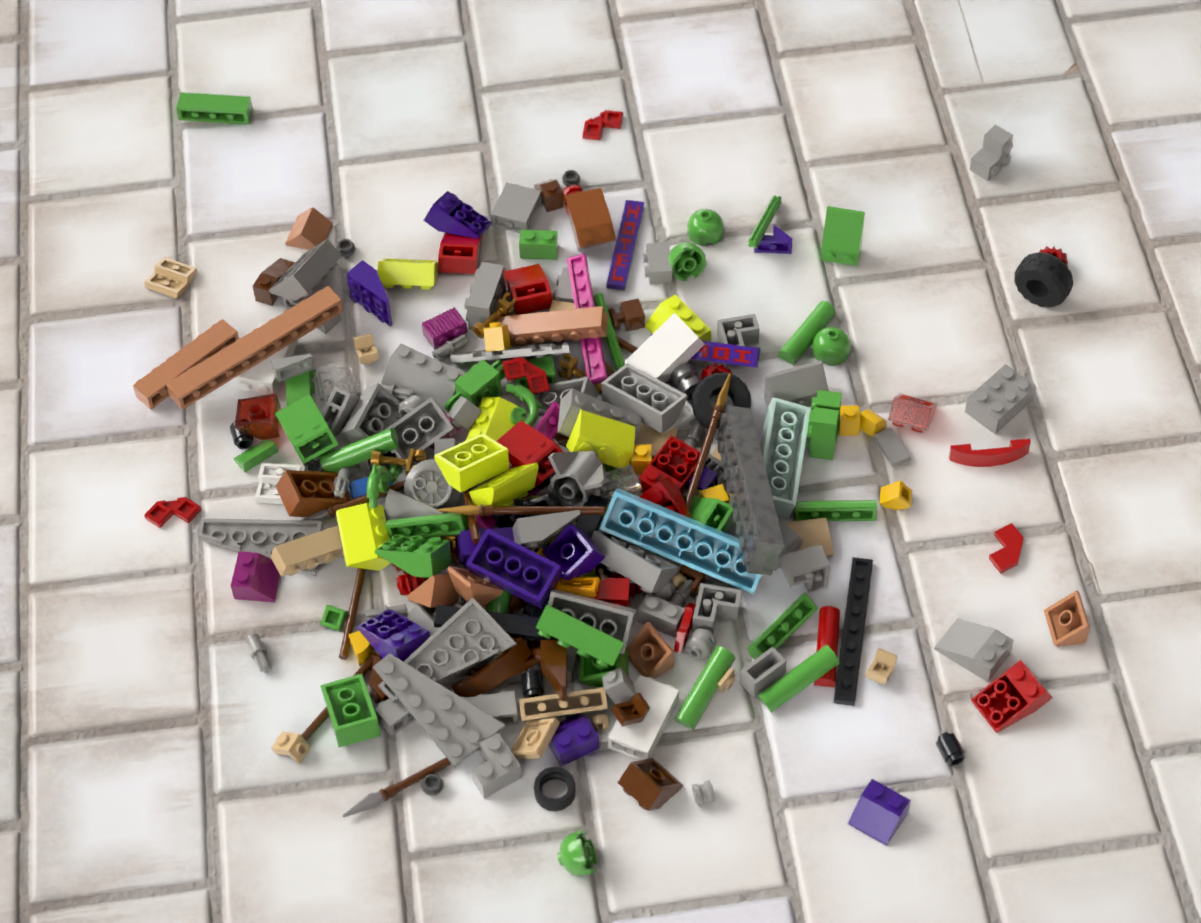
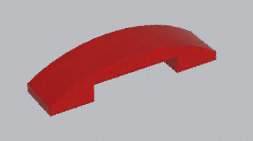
(991, 457)

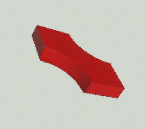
(684, 629)

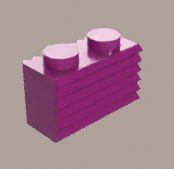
(444, 327)

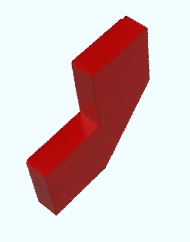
(606, 119)
(521, 368)
(163, 511)
(1009, 555)

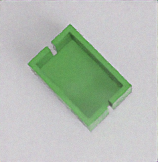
(824, 424)

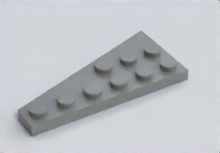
(535, 350)
(256, 534)
(458, 644)
(445, 717)

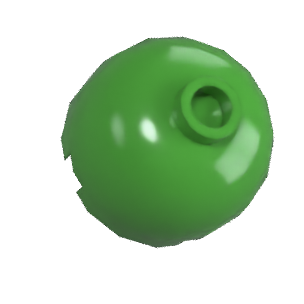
(705, 227)
(687, 261)
(831, 346)
(577, 854)

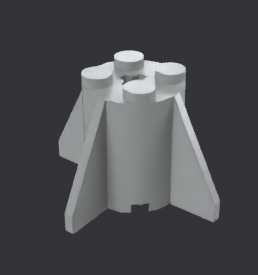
(576, 476)

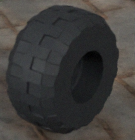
(1043, 279)
(711, 386)

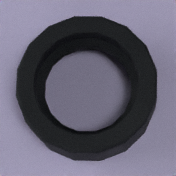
(558, 774)

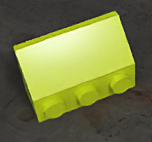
(408, 273)
(677, 306)
(493, 419)
(606, 437)
(472, 462)
(506, 486)
(361, 533)

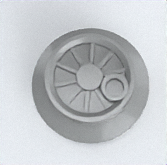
(429, 486)

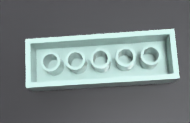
(783, 451)

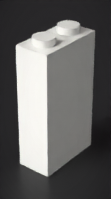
(666, 349)
(261, 376)
(642, 738)

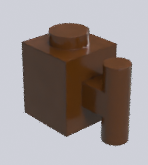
(630, 314)

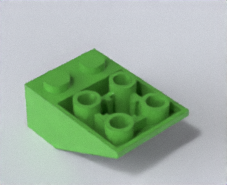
(307, 429)
(712, 513)
(417, 555)

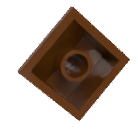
(649, 783)

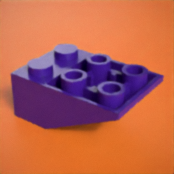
(456, 217)
(368, 291)
(393, 634)

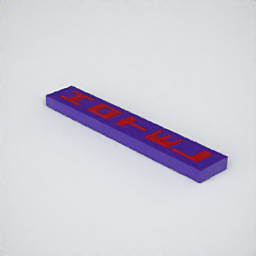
(625, 245)
(728, 354)

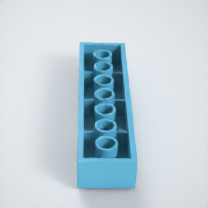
(678, 539)

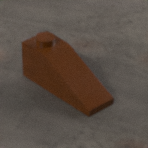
(268, 278)
(554, 665)

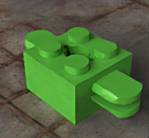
(478, 382)

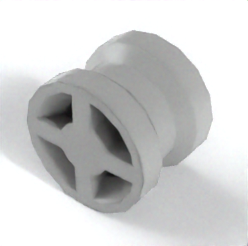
(703, 793)

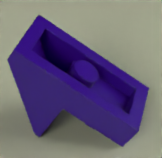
(775, 243)

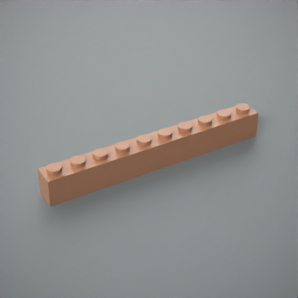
(254, 347)

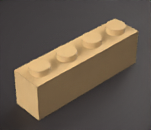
(308, 552)
(553, 706)

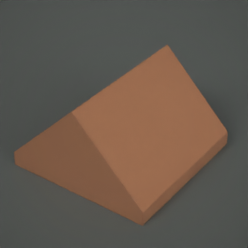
(309, 230)
(472, 586)
(435, 591)
(1068, 621)
(650, 653)

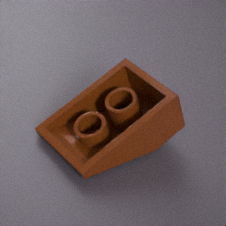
(590, 219)
(308, 492)

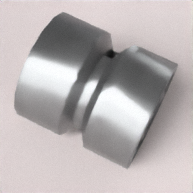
(685, 379)

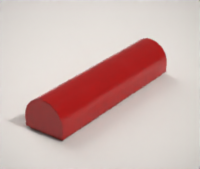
(828, 635)

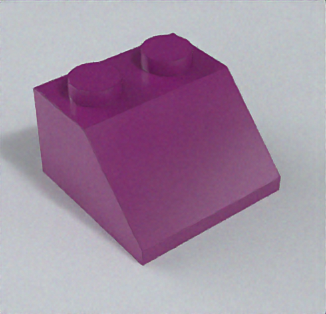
(255, 578)

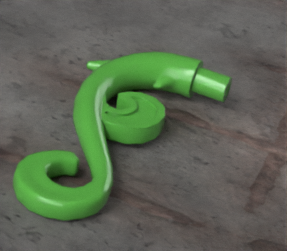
(533, 404)
(379, 481)

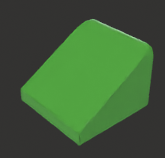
(334, 617)

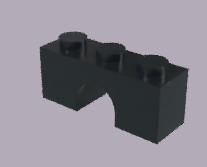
(545, 498)

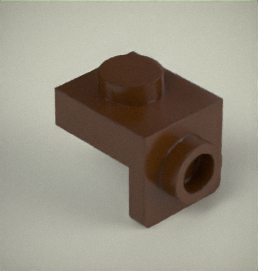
(697, 577)
(631, 711)

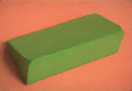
(256, 454)

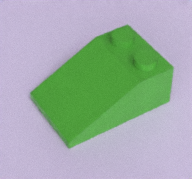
(842, 236)
(350, 710)

